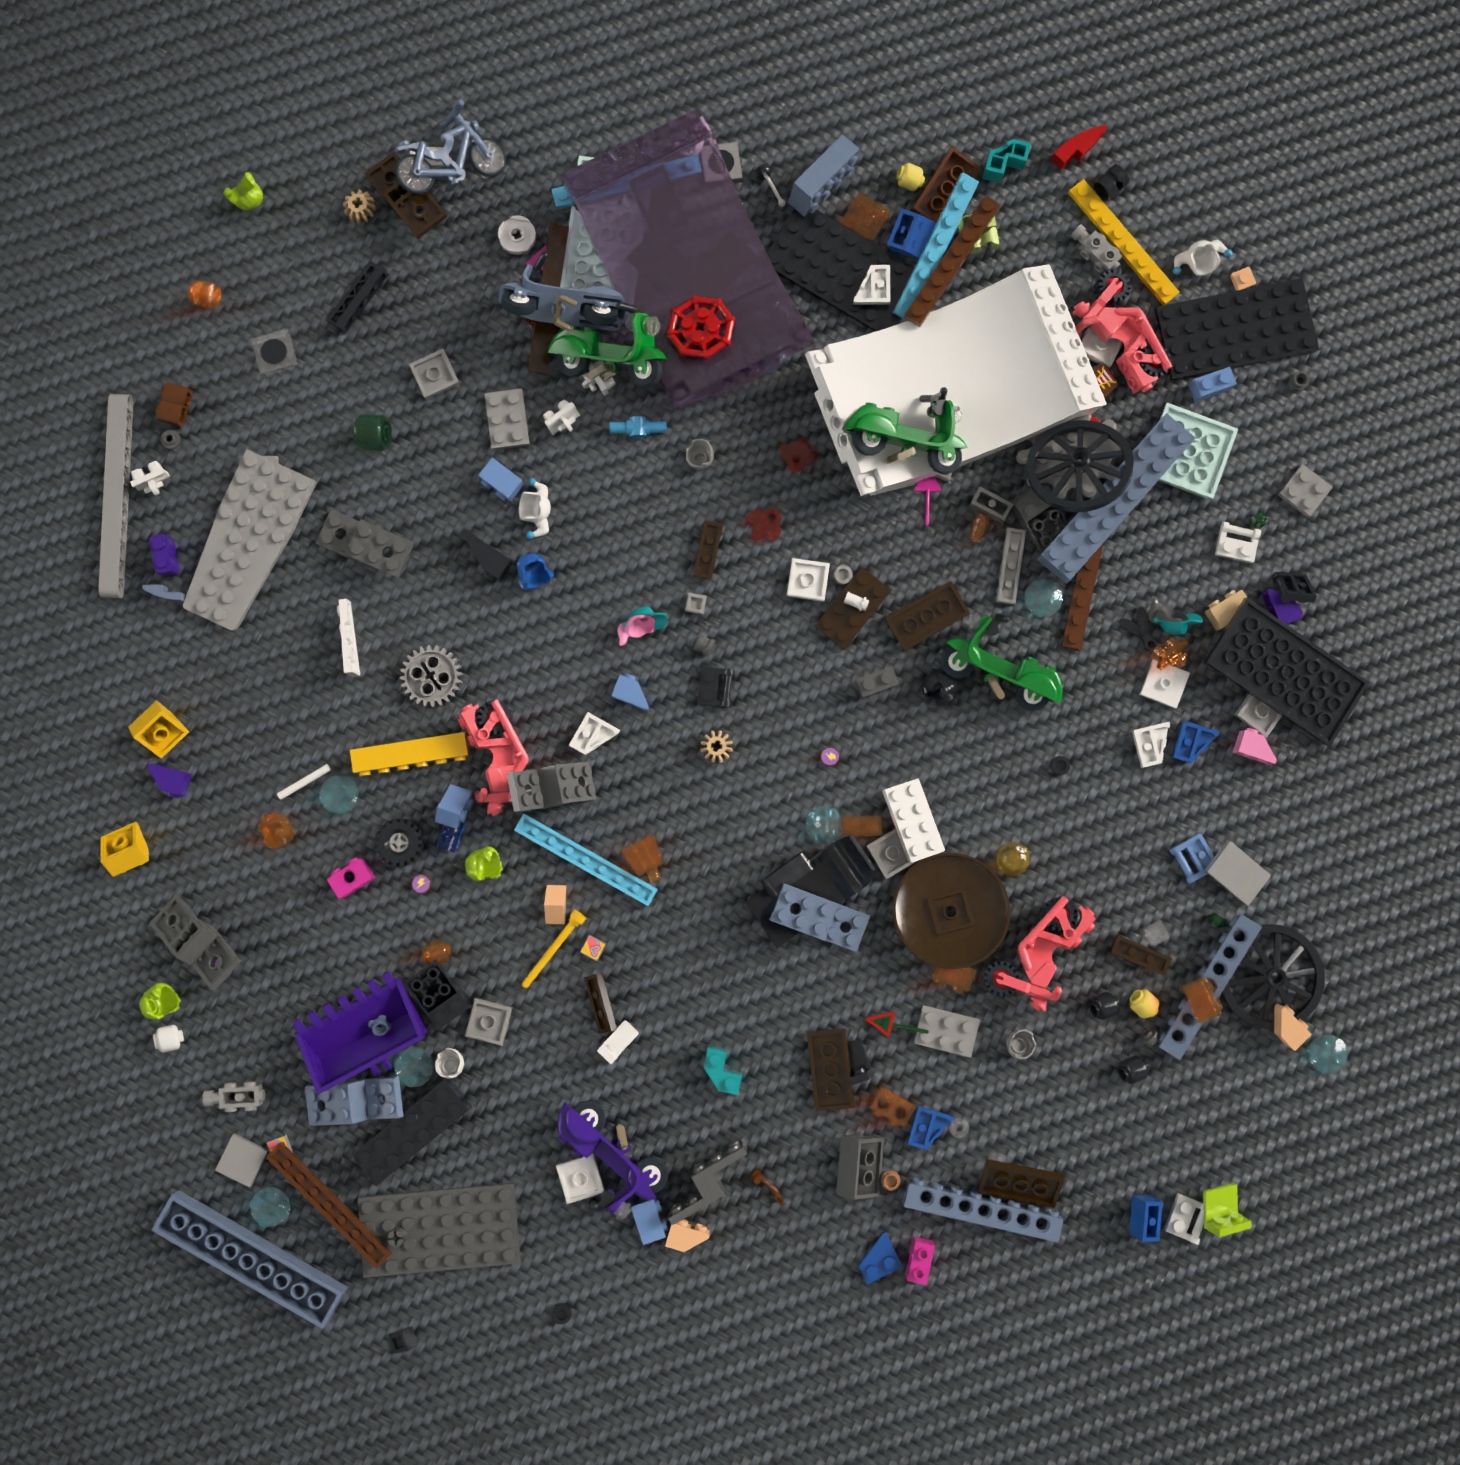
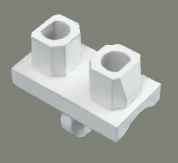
(603, 385)
(562, 419)
(150, 481)

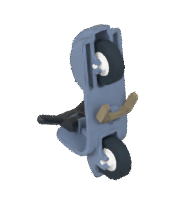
(558, 305)

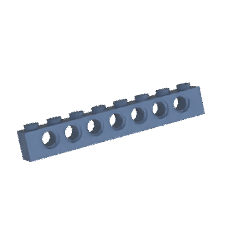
(1250, 931)
(1049, 1230)

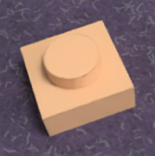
(1243, 279)

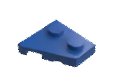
(1192, 741)
(927, 1127)
(879, 1260)

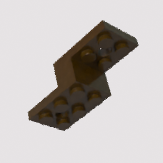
(405, 203)

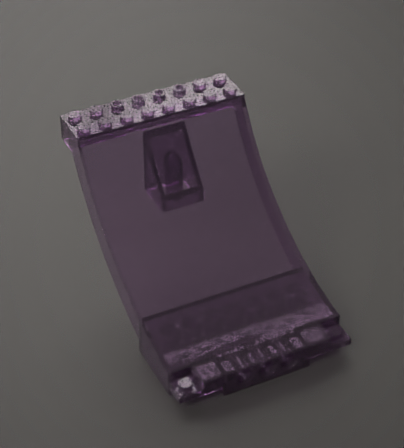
(675, 230)

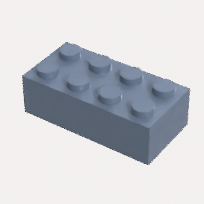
(824, 176)

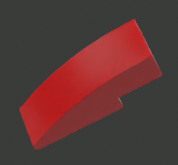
(1077, 146)

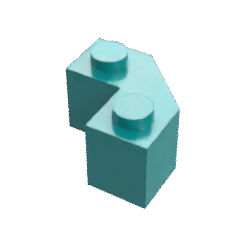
(1012, 154)
(724, 1080)

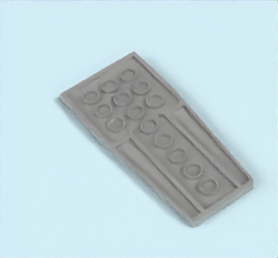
(247, 538)

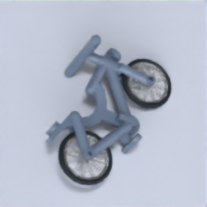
(418, 176)

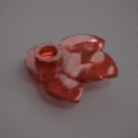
(799, 452)
(763, 526)

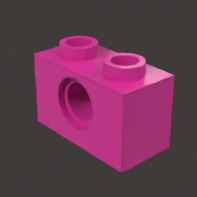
(362, 876)
(919, 1260)

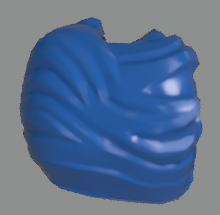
(533, 571)

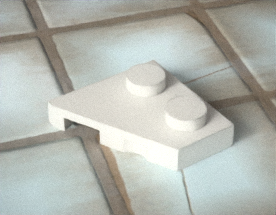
(875, 286)
(592, 734)
(1151, 743)

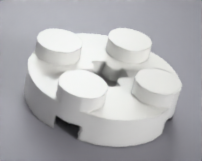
(511, 226)

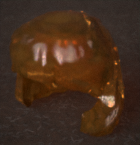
(276, 830)

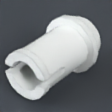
(856, 601)

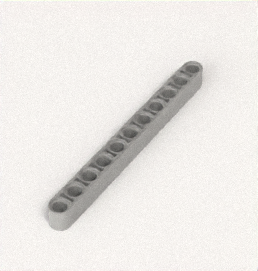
(115, 496)

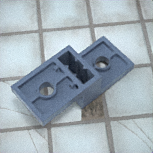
(819, 917)
(355, 1101)

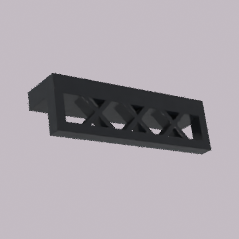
(360, 299)

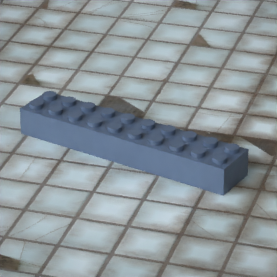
(1091, 528)
(249, 1258)

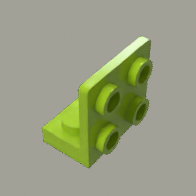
(1221, 1211)

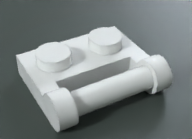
(1234, 548)
(1181, 1216)

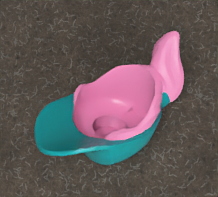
(640, 622)

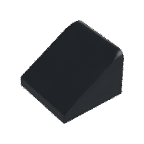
(403, 1340)

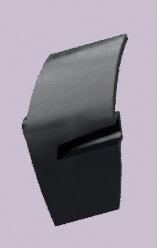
(830, 873)

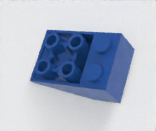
(912, 234)

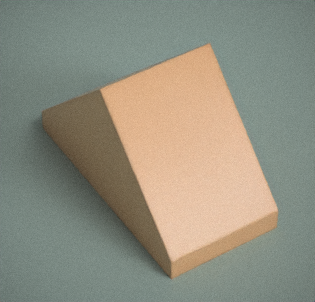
(555, 904)

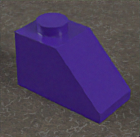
(1283, 611)
(170, 780)

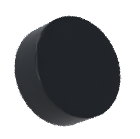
(1059, 765)
(561, 1313)

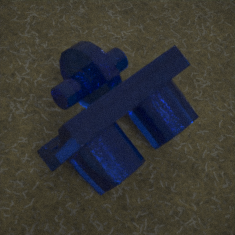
(450, 837)

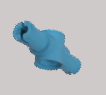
(637, 427)

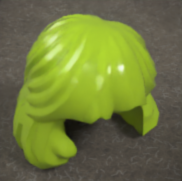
(246, 194)
(483, 864)
(159, 1001)

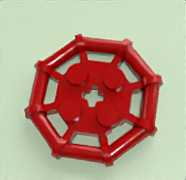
(698, 317)

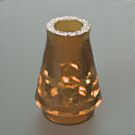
(979, 527)

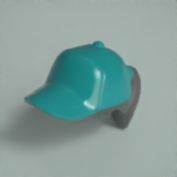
(1171, 621)

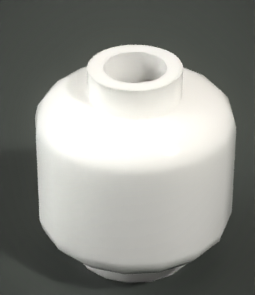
(168, 1038)

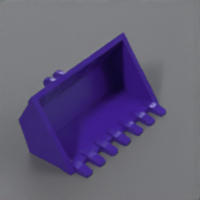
(346, 1045)

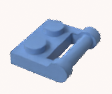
(1198, 852)

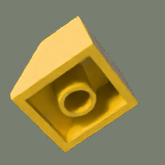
(158, 729)
(124, 849)

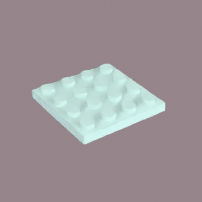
(1204, 460)

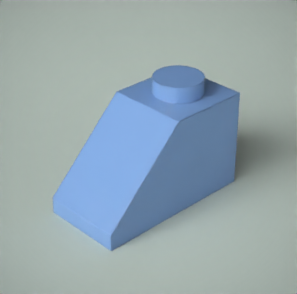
(630, 692)

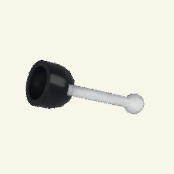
(764, 172)

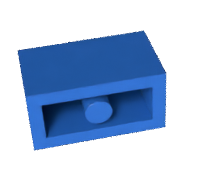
(1145, 1218)

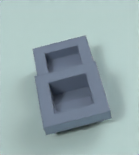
(162, 592)

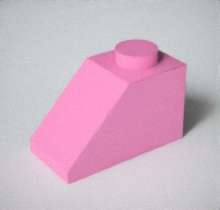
(1254, 746)

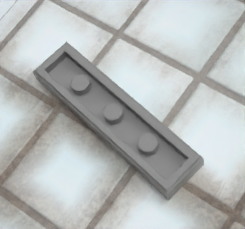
(1010, 566)

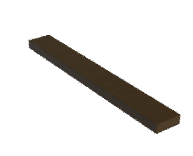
(551, 276)

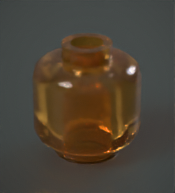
(437, 951)

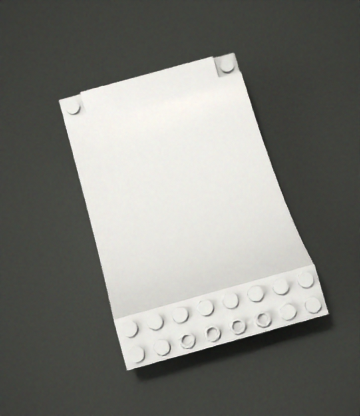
(999, 353)

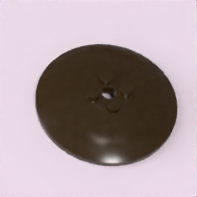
(958, 883)

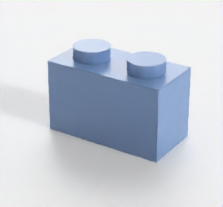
(1212, 384)
(501, 480)
(454, 806)
(648, 1220)

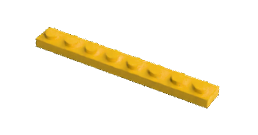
(1120, 238)

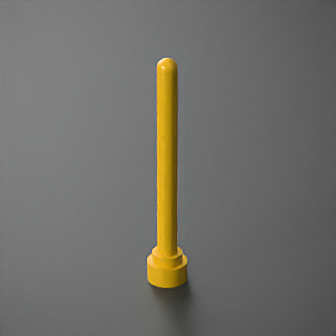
(575, 919)

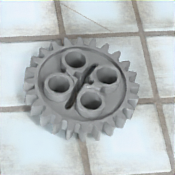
(445, 666)

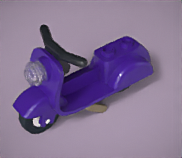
(582, 1129)

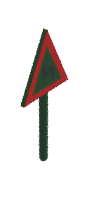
(885, 1023)

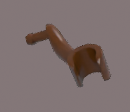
(758, 1177)

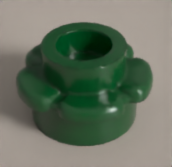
(1258, 521)
(1217, 920)

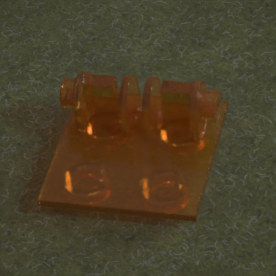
(865, 216)

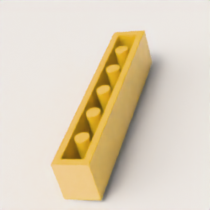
(412, 752)

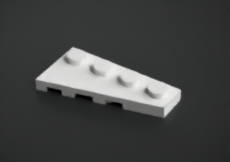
(347, 632)

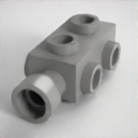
(1099, 252)
(242, 1096)

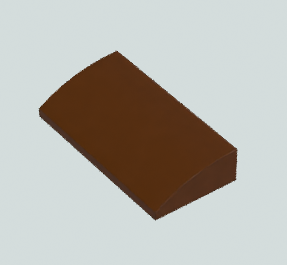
(941, 183)

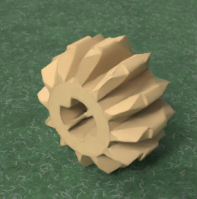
(359, 206)
(713, 740)

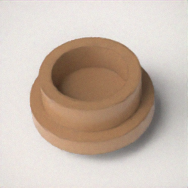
(890, 1180)

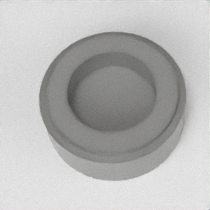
(842, 575)

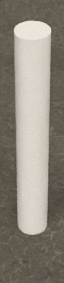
(304, 781)

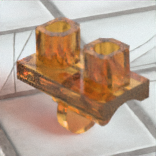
(1173, 656)

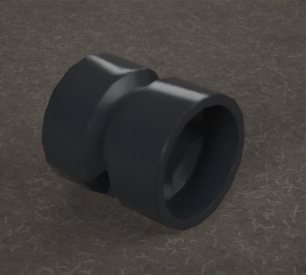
(1111, 182)

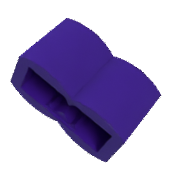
(164, 555)

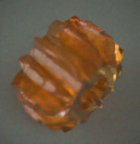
(204, 294)

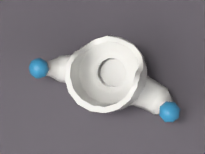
(1201, 257)
(535, 508)

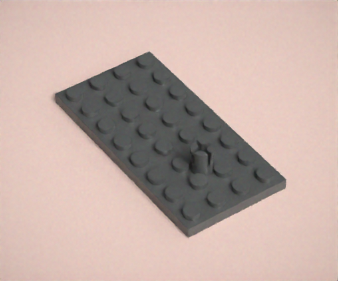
(443, 1228)

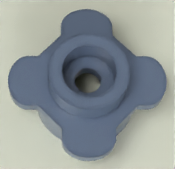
(380, 1030)

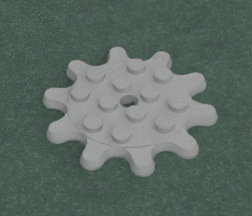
(1041, 465)

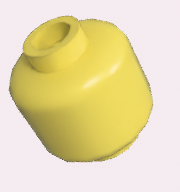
(910, 177)
(1144, 1003)

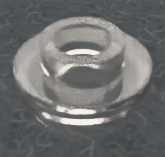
(965, 1128)

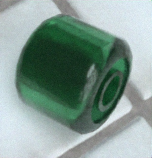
(372, 432)

